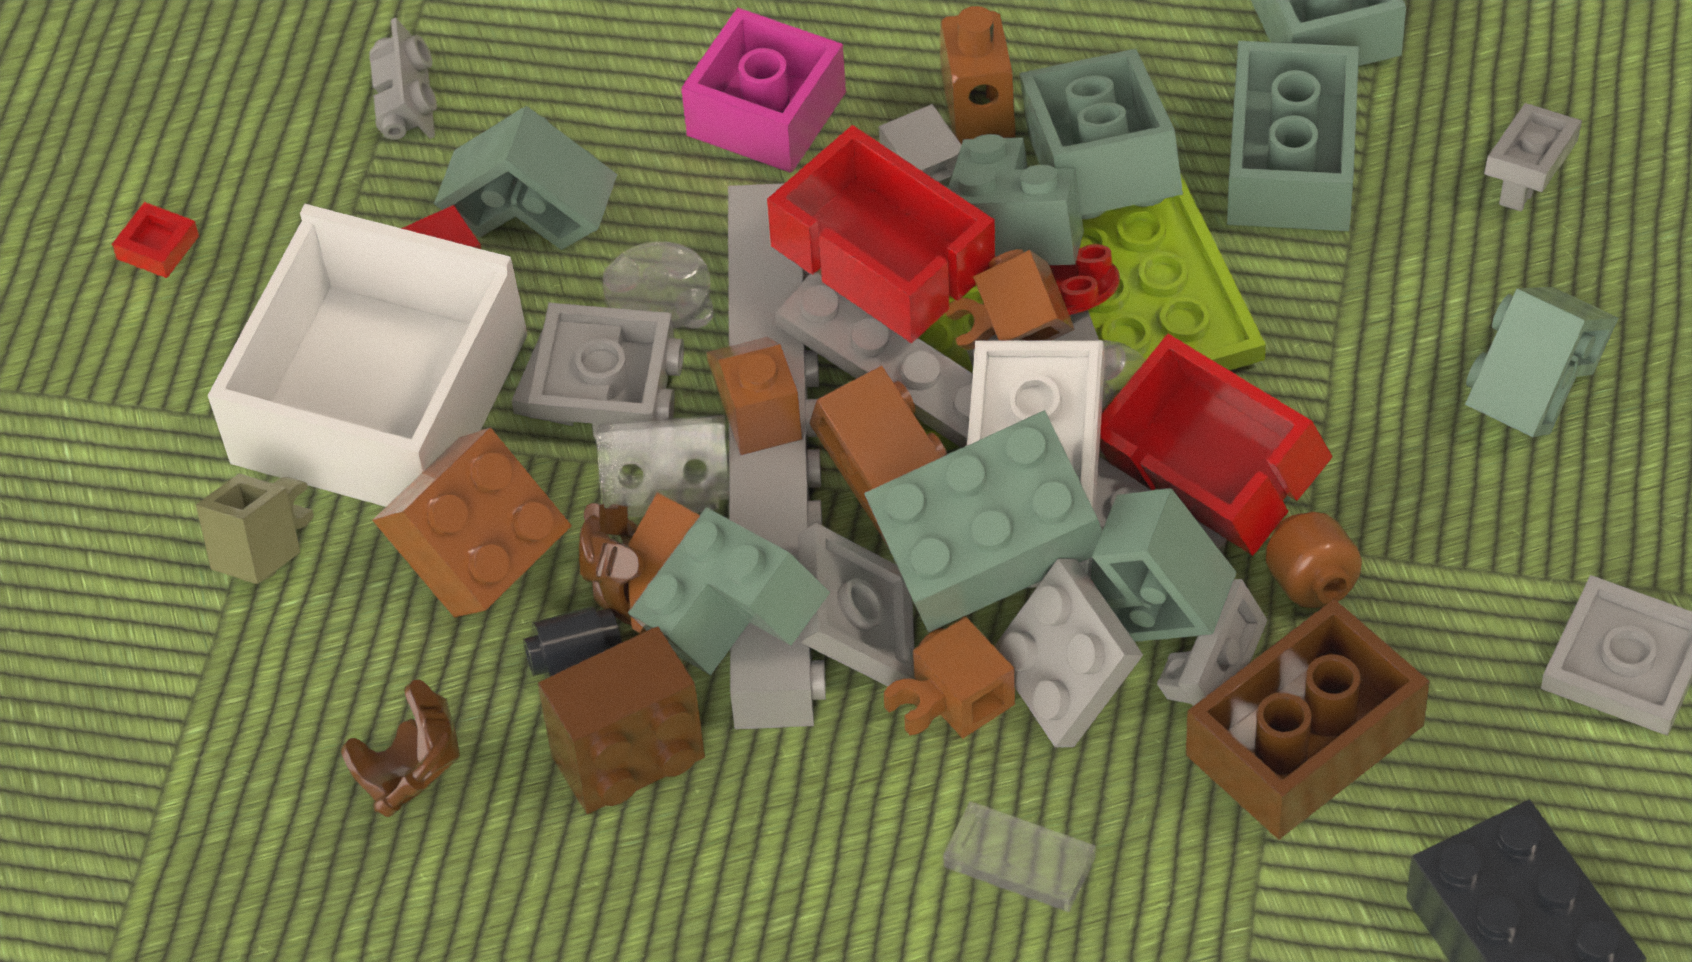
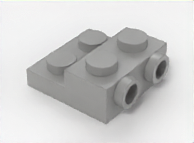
(605, 366)

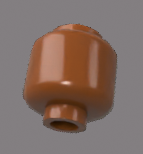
(1313, 556)

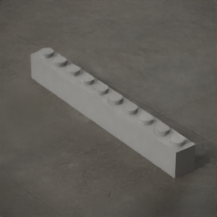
(770, 487)

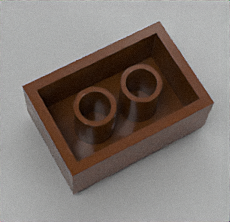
(1306, 718)

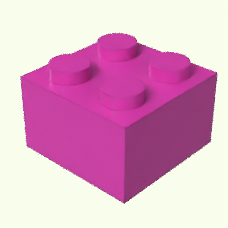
(764, 89)

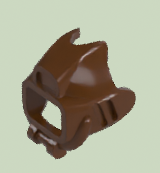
(606, 561)
(416, 757)

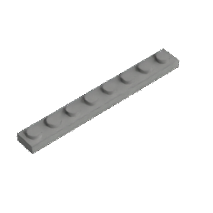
(936, 383)

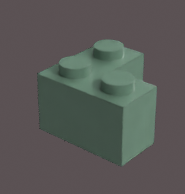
(531, 174)
(1031, 205)
(1535, 357)
(1160, 568)
(719, 584)

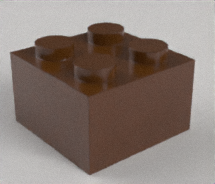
(622, 720)

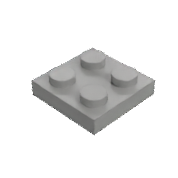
(868, 609)
(1067, 652)
(1624, 656)

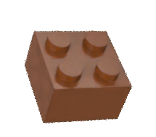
(472, 523)

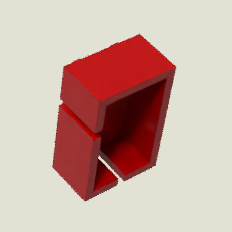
(881, 232)
(1213, 442)

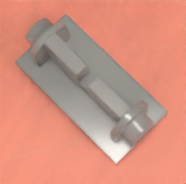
(402, 83)

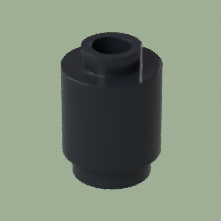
(570, 639)

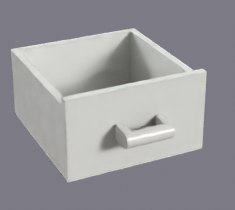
(367, 356)

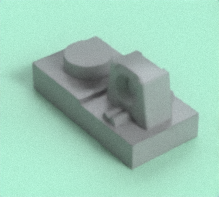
(1531, 153)
(1217, 656)

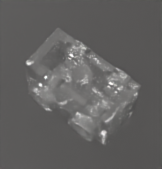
(662, 454)

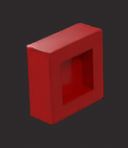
(155, 240)

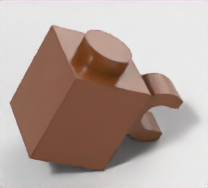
(1017, 300)
(956, 678)

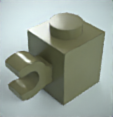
(252, 526)

